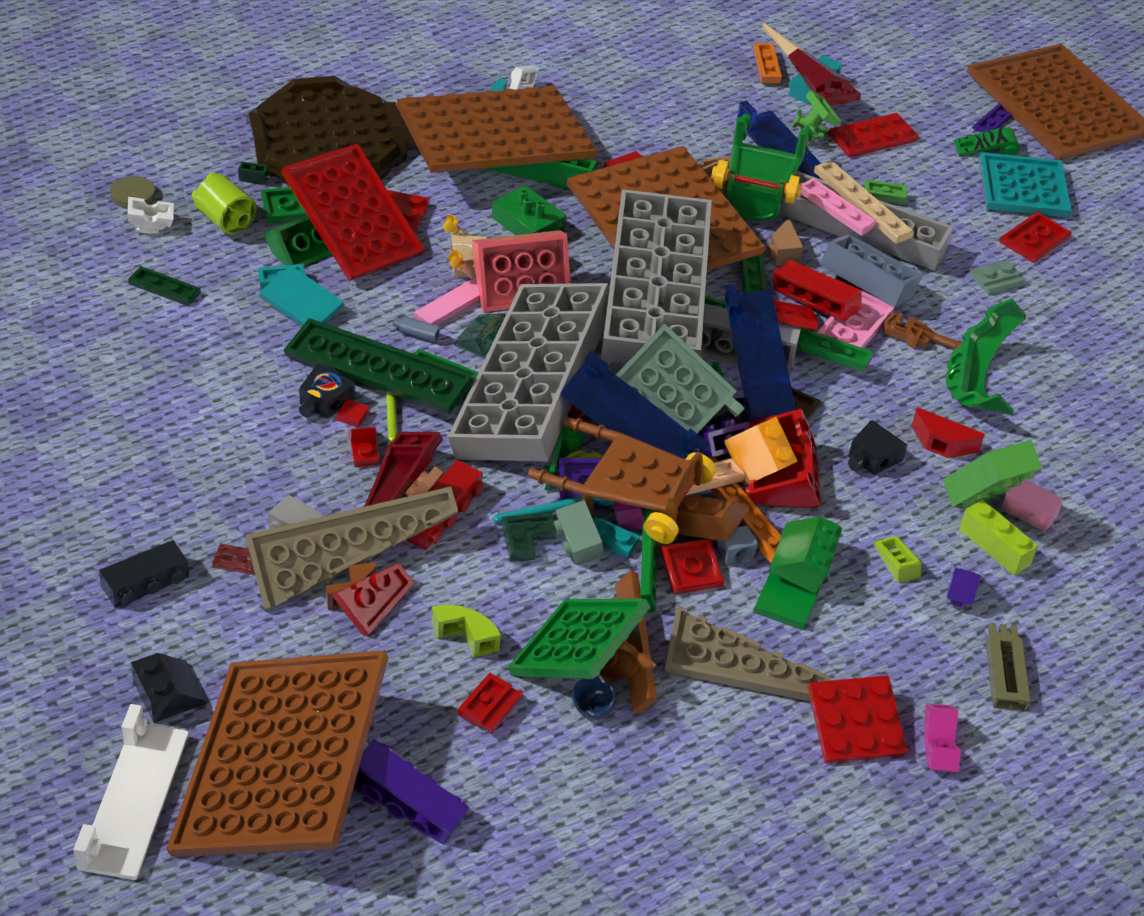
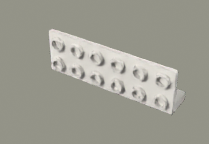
(132, 800)

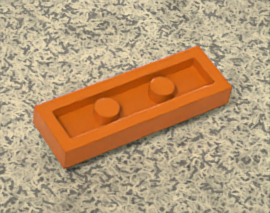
(767, 63)

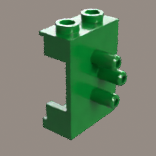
(527, 213)

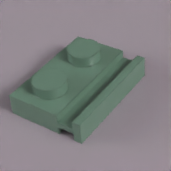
(997, 277)

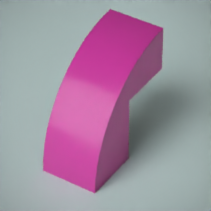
(940, 737)

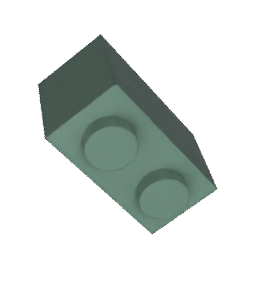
(579, 532)

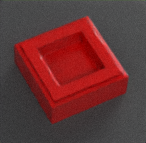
(352, 413)

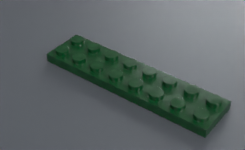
(379, 365)

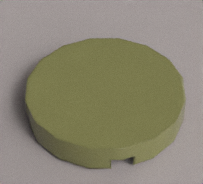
(132, 187)

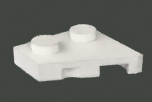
(523, 77)

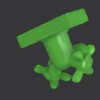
(821, 112)

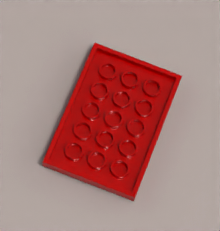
(353, 211)

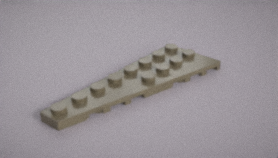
(316, 550)

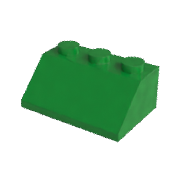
(297, 242)
(806, 552)

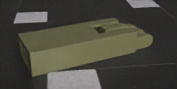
(1007, 684)

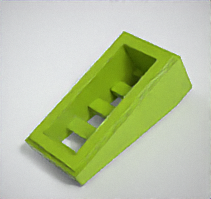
(901, 571)

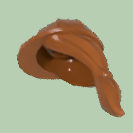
(625, 663)

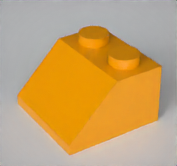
(761, 450)

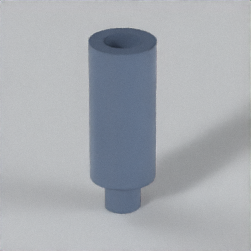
(417, 328)

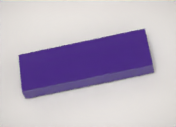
(993, 119)

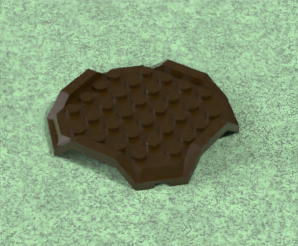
(323, 116)

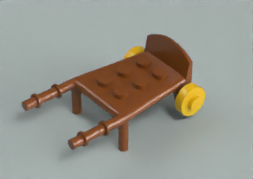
(638, 477)

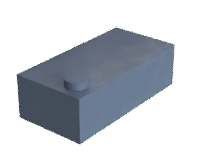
(871, 270)

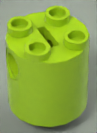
(224, 203)

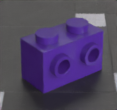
(717, 435)

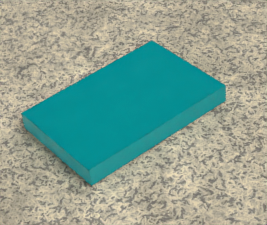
(300, 297)

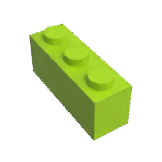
(998, 537)

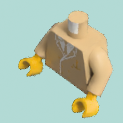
(461, 249)

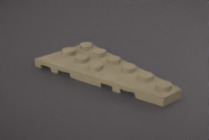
(734, 660)

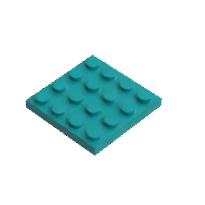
(1024, 184)

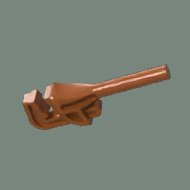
(915, 332)

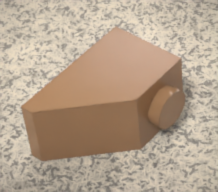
(785, 245)

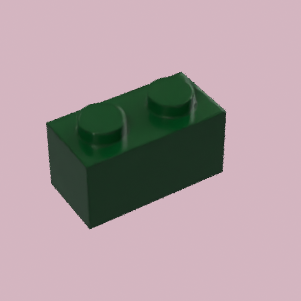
(253, 172)

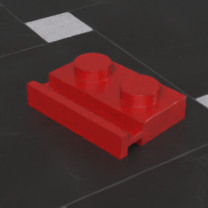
(490, 703)

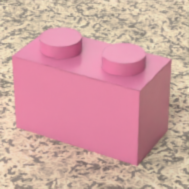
(1032, 505)

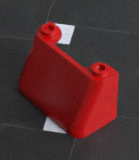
(798, 483)

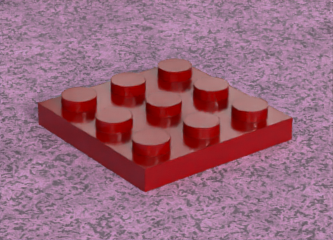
(856, 719)

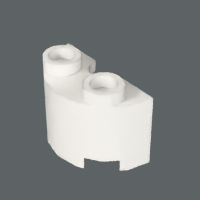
(150, 217)

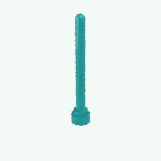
(548, 508)

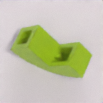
(478, 630)

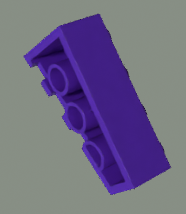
(408, 793)

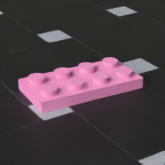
(861, 326)

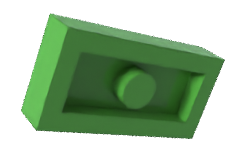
(886, 191)

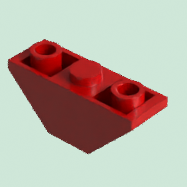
(945, 436)

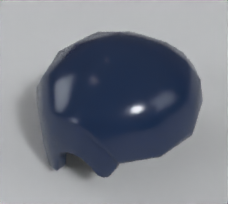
(593, 698)

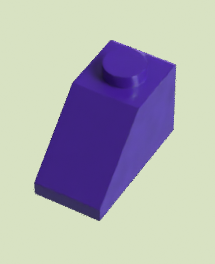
(963, 587)

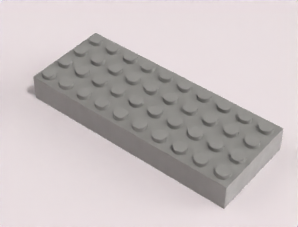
(657, 272)
(516, 397)

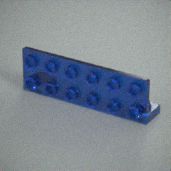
(772, 133)
(759, 353)
(624, 410)

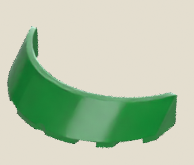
(971, 360)

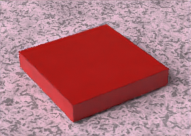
(691, 566)

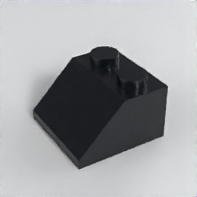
(166, 686)

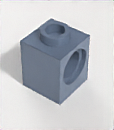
(739, 547)

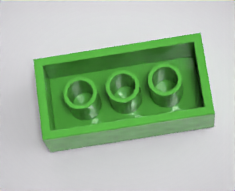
(993, 474)

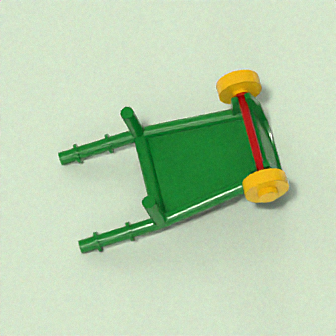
(760, 175)

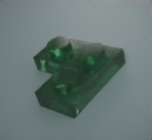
(522, 530)

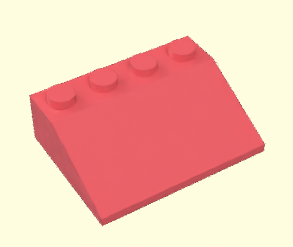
(515, 260)

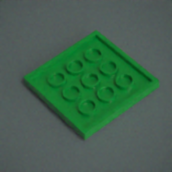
(579, 638)

